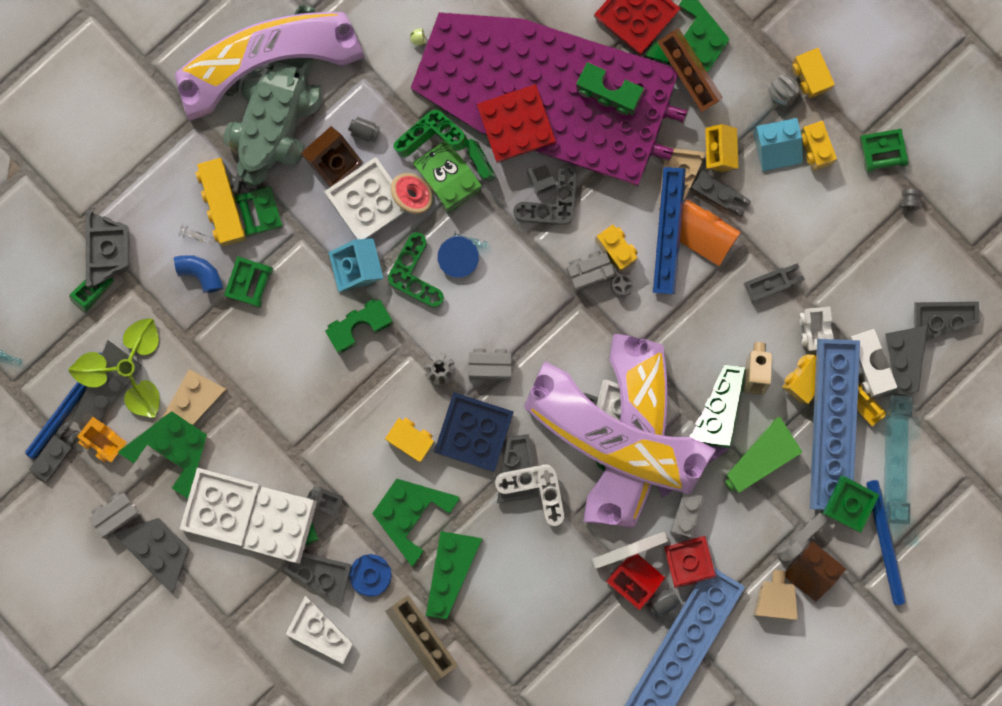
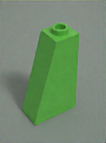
(764, 456)

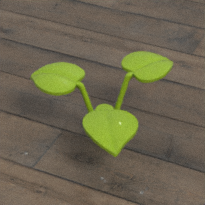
(91, 368)

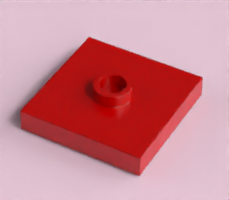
(690, 562)

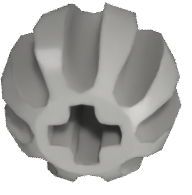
(783, 90)
(438, 362)

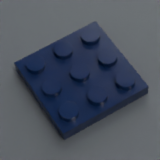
(473, 432)

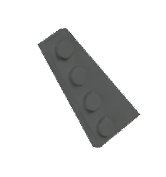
(99, 399)

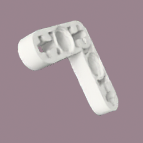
(537, 481)
(630, 550)

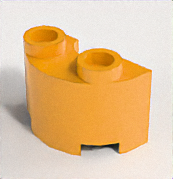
(101, 439)

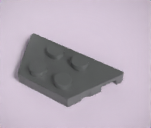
(105, 248)
(157, 549)

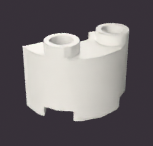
(816, 326)

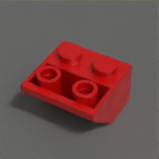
(635, 580)

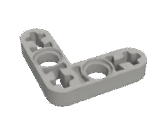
(795, 544)

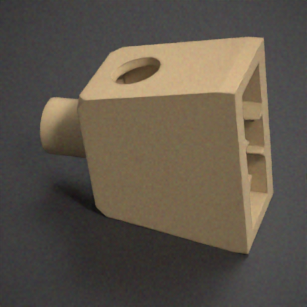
(758, 370)
(776, 598)

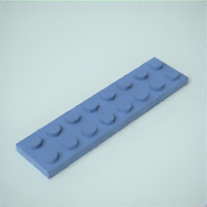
(834, 417)
(686, 642)

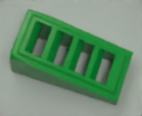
(90, 300)

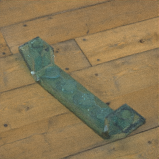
(896, 460)

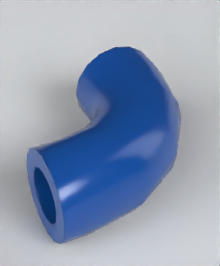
(200, 269)

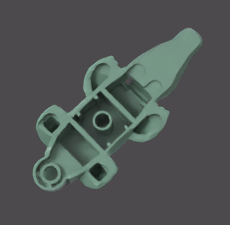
(272, 115)

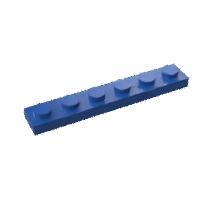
(669, 230)

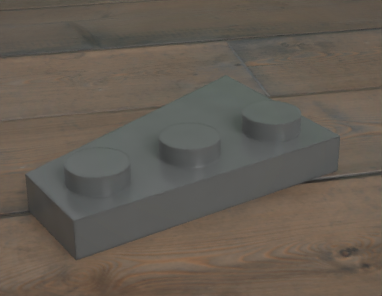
(517, 457)
(322, 575)

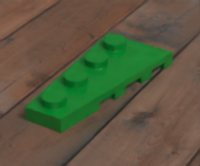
(451, 566)

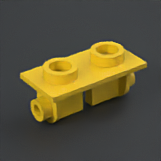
(869, 408)

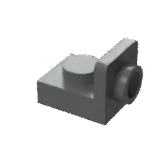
(236, 185)
(326, 500)

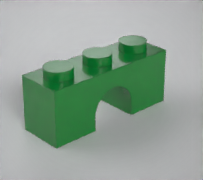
(624, 99)
(342, 332)

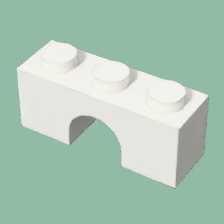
(874, 381)

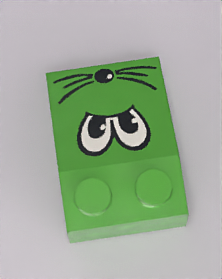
(447, 176)

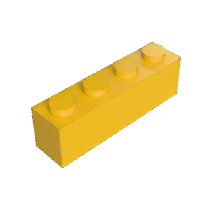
(221, 202)

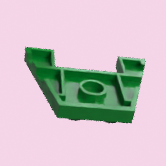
(703, 36)
(174, 440)
(402, 509)

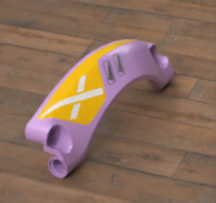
(304, 35)
(643, 393)
(646, 456)

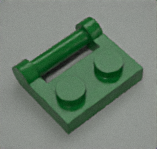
(883, 143)
(265, 208)
(242, 278)

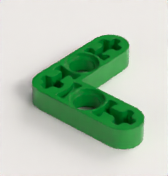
(430, 128)
(406, 271)

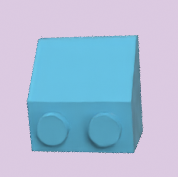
(779, 144)
(355, 264)

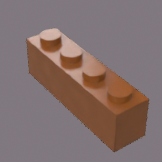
(690, 69)

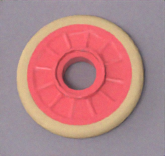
(399, 192)

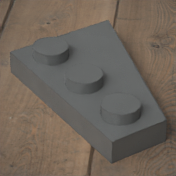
(945, 316)
(906, 357)

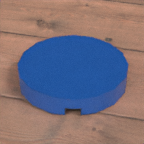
(458, 256)
(370, 575)

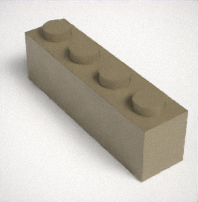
(421, 638)

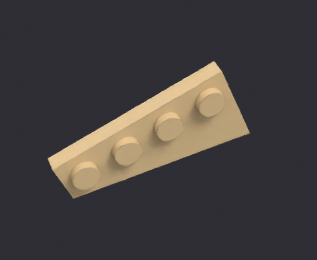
(194, 397)

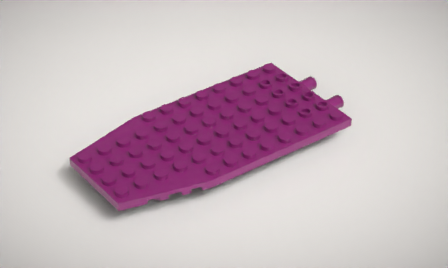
(491, 56)

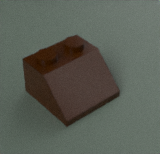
(331, 157)
(814, 571)

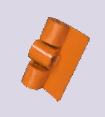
(706, 233)

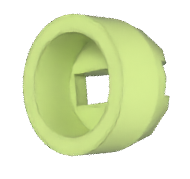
(417, 37)

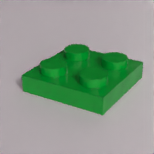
(851, 504)

